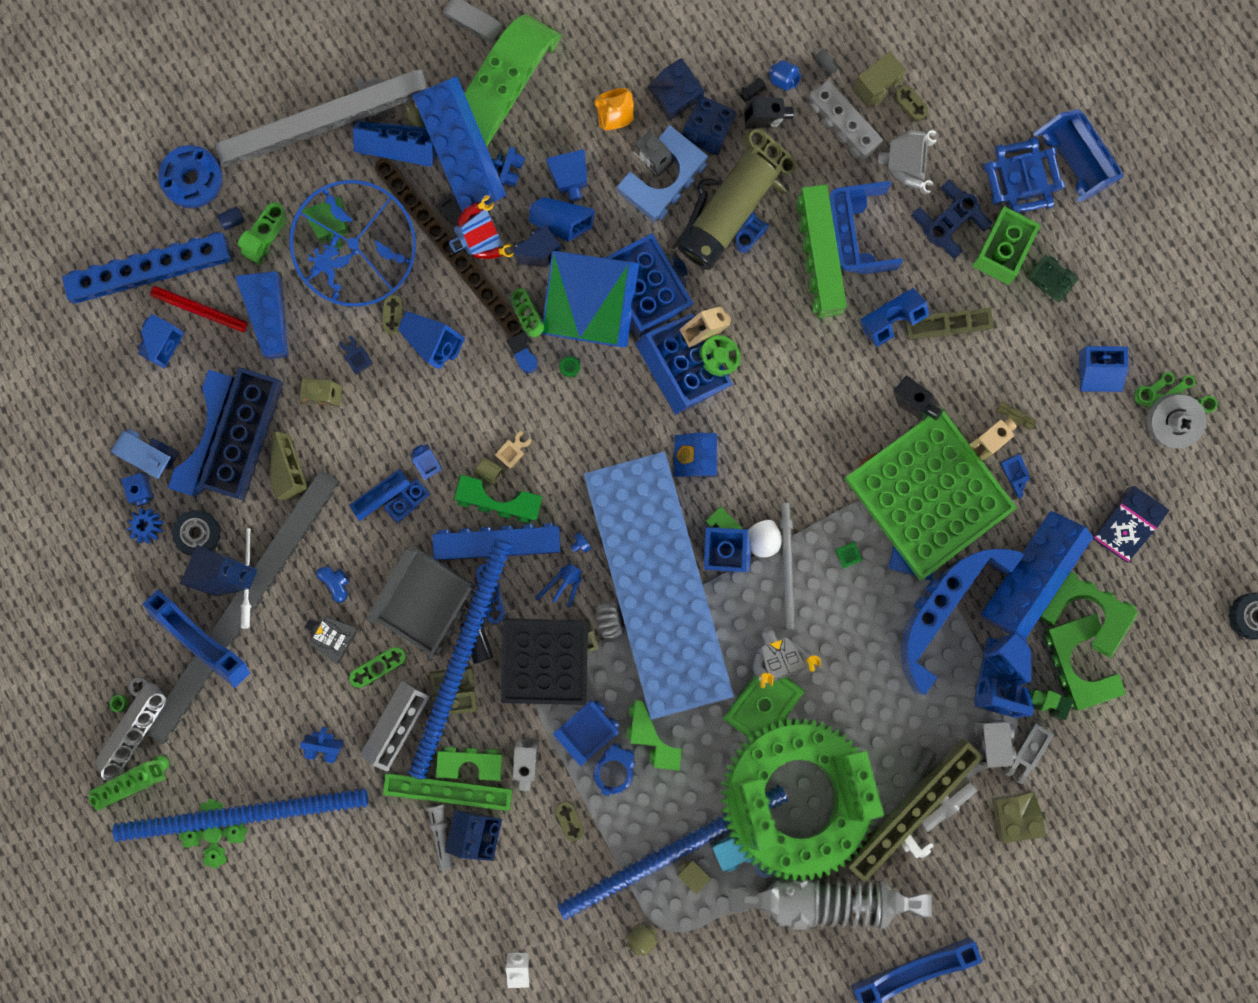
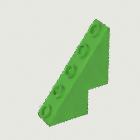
(127, 784)

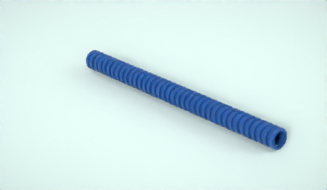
(459, 659)
(239, 815)
(655, 861)

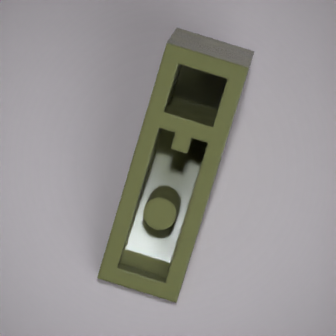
(285, 469)

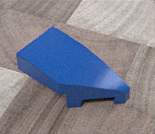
(1016, 473)

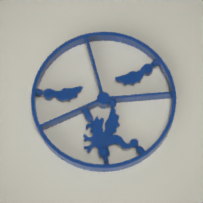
(323, 261)

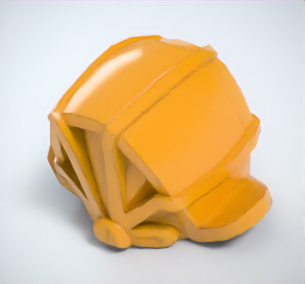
(614, 108)

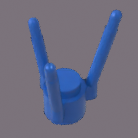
(570, 575)

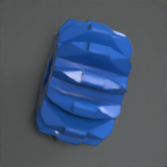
(150, 530)

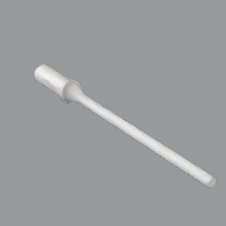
(245, 607)

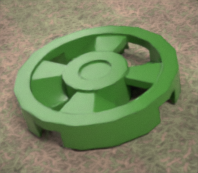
(719, 355)

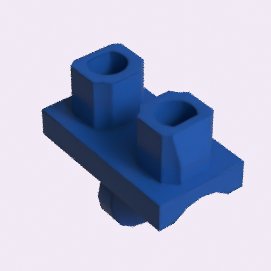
(512, 159)
(321, 742)

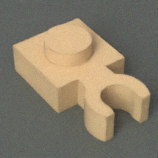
(511, 452)

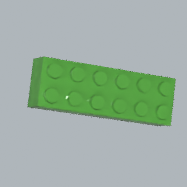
(821, 251)

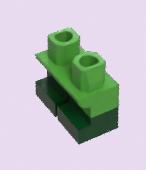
(1050, 700)

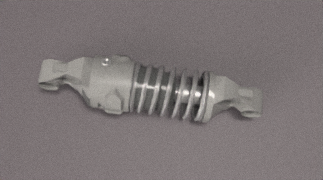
(809, 902)

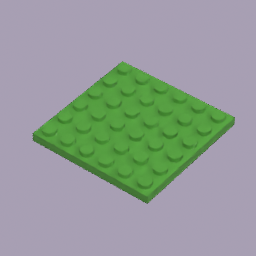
(930, 494)

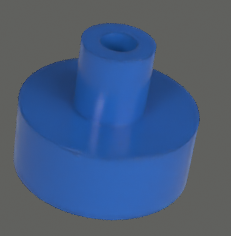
(581, 543)

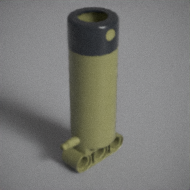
(736, 199)

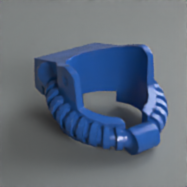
(618, 754)

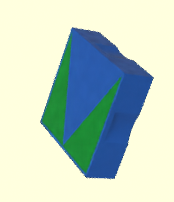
(589, 298)

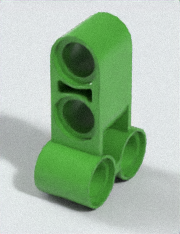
(256, 245)

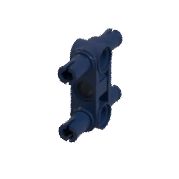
(952, 219)

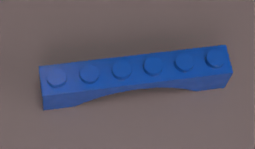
(189, 473)
(213, 654)
(937, 963)

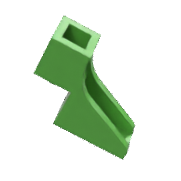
(643, 733)

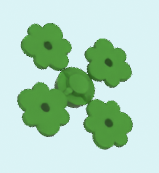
(214, 836)

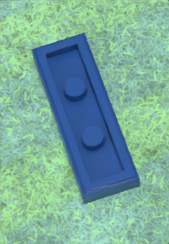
(379, 494)

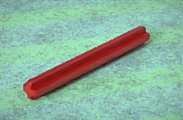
(199, 309)

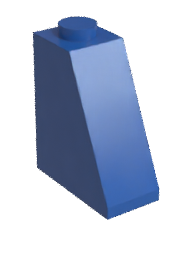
(561, 218)

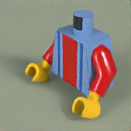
(477, 233)

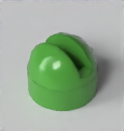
(118, 708)
(163, 761)

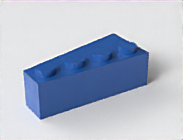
(394, 142)
(265, 307)

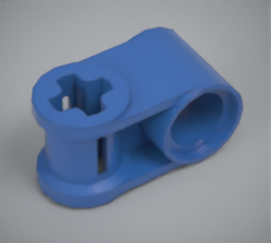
(752, 230)

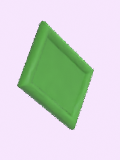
(761, 706)

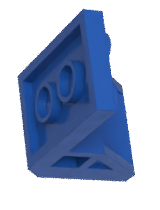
(997, 695)

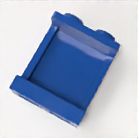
(587, 732)

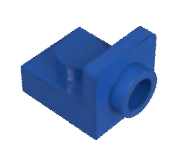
(425, 461)

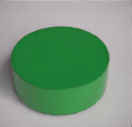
(569, 366)

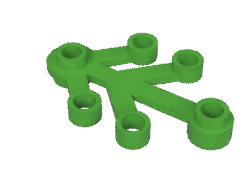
(1153, 395)

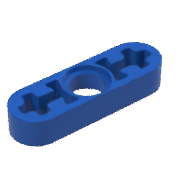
(498, 598)

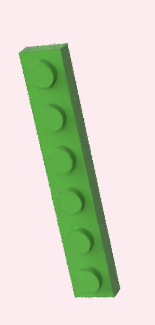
(448, 791)

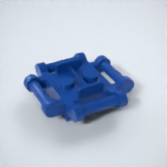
(1023, 176)

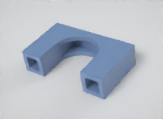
(654, 201)

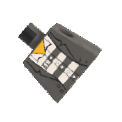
(331, 637)

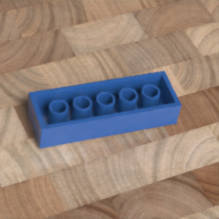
(459, 143)
(1037, 575)

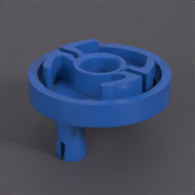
(174, 183)

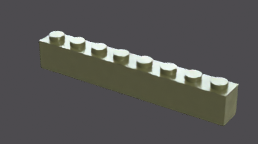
(914, 809)

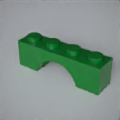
(471, 492)

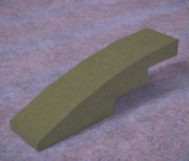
(951, 323)

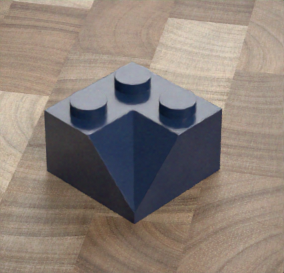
(676, 89)

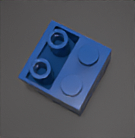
(1103, 368)

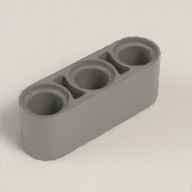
(473, 19)

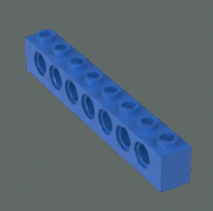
(75, 280)

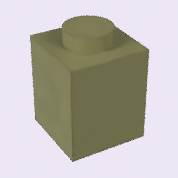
(693, 875)

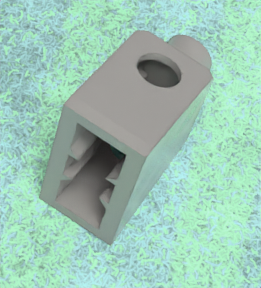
(525, 756)

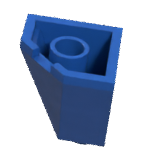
(431, 339)

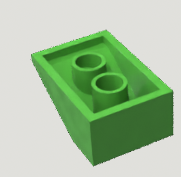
(1006, 246)

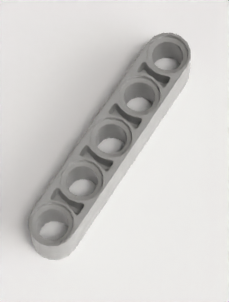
(130, 731)

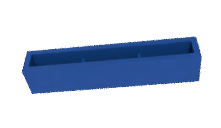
(478, 544)

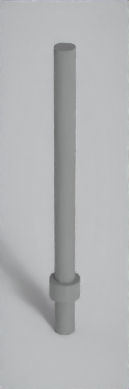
(786, 525)

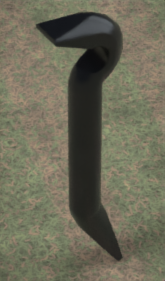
(698, 207)

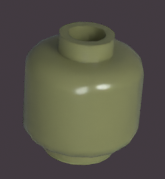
(641, 939)

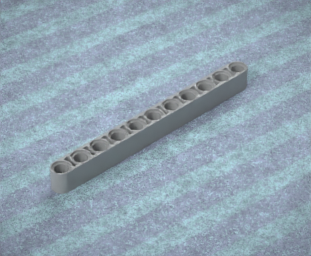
(321, 118)

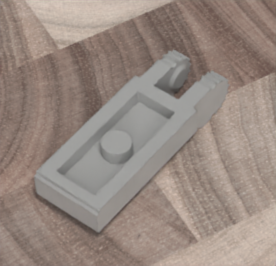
(1030, 751)

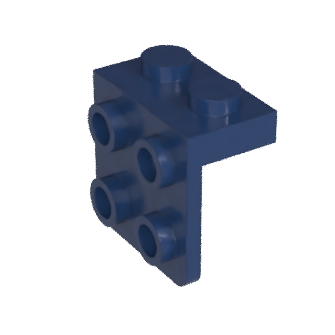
(709, 125)

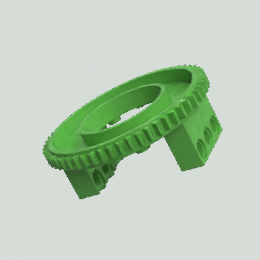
(748, 810)

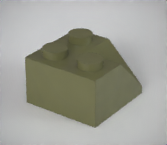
(873, 83)
(1018, 817)

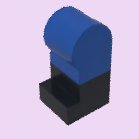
(526, 360)

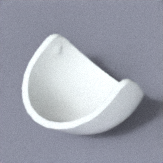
(765, 538)

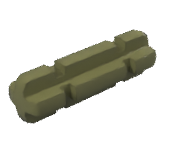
(1016, 415)

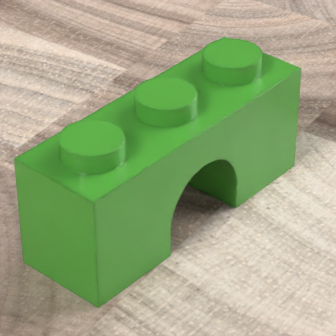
(450, 761)

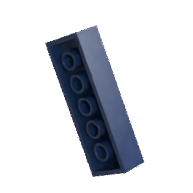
(241, 434)

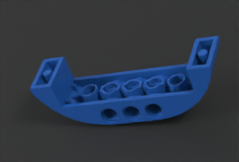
(918, 634)

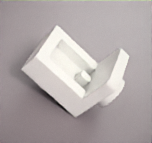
(917, 851)
(517, 970)

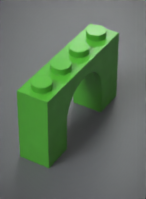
(1118, 615)
(1062, 642)

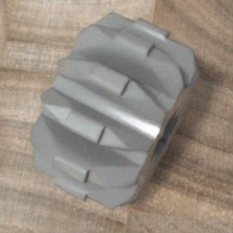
(609, 620)

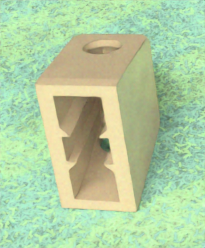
(714, 321)
(993, 438)

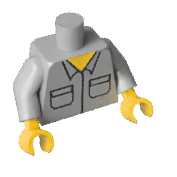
(781, 659)

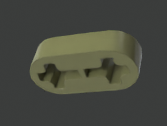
(914, 100)
(387, 314)
(565, 823)

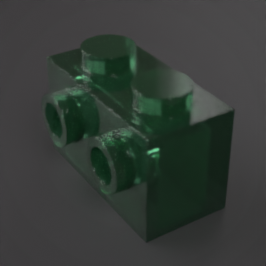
(1052, 278)

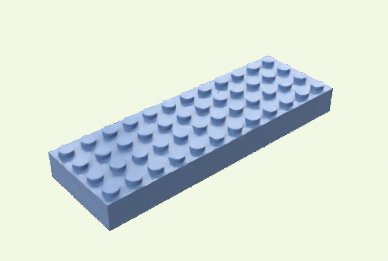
(658, 585)

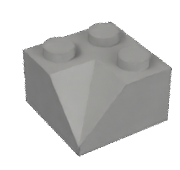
(995, 743)

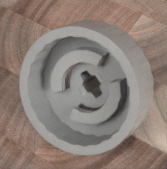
(1192, 419)

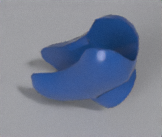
(335, 581)

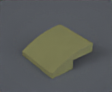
(466, 697)

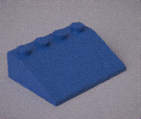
(658, 288)
(679, 367)

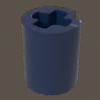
(231, 218)

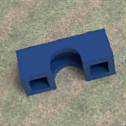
(907, 306)

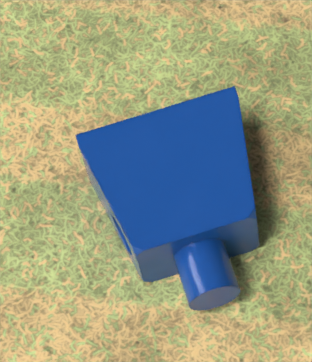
(569, 173)

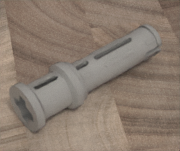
(438, 826)

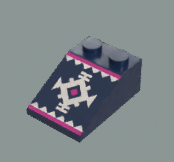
(1130, 523)

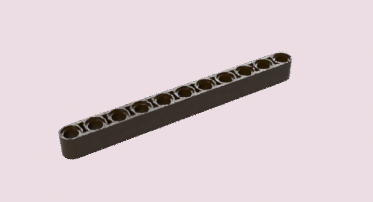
(442, 241)

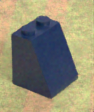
(217, 573)

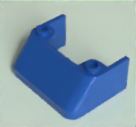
(1082, 151)
(844, 204)

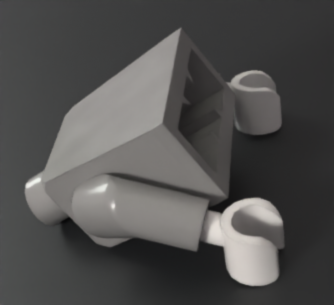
(908, 158)

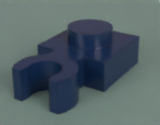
(356, 357)

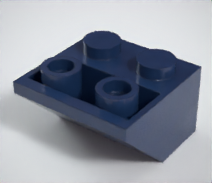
(537, 248)
(473, 835)

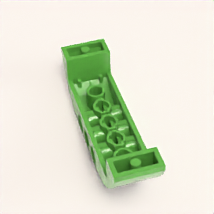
(508, 71)

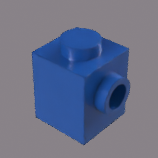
(137, 489)

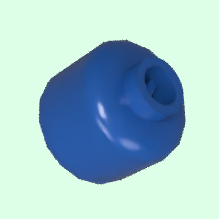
(784, 75)

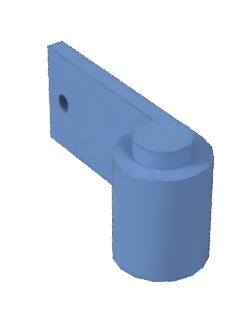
(140, 453)

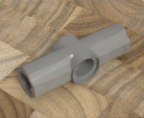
(950, 804)

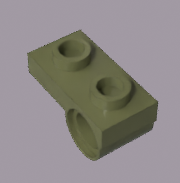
(488, 473)

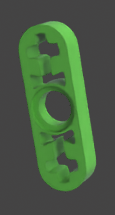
(533, 316)
(366, 680)

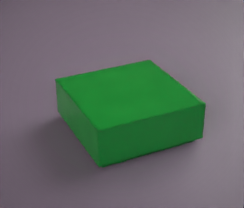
(848, 555)

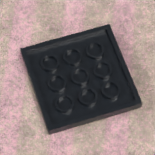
(544, 661)

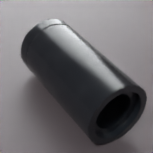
(482, 648)

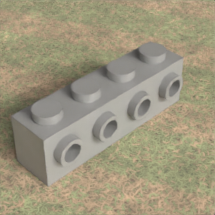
(844, 120)
(394, 726)

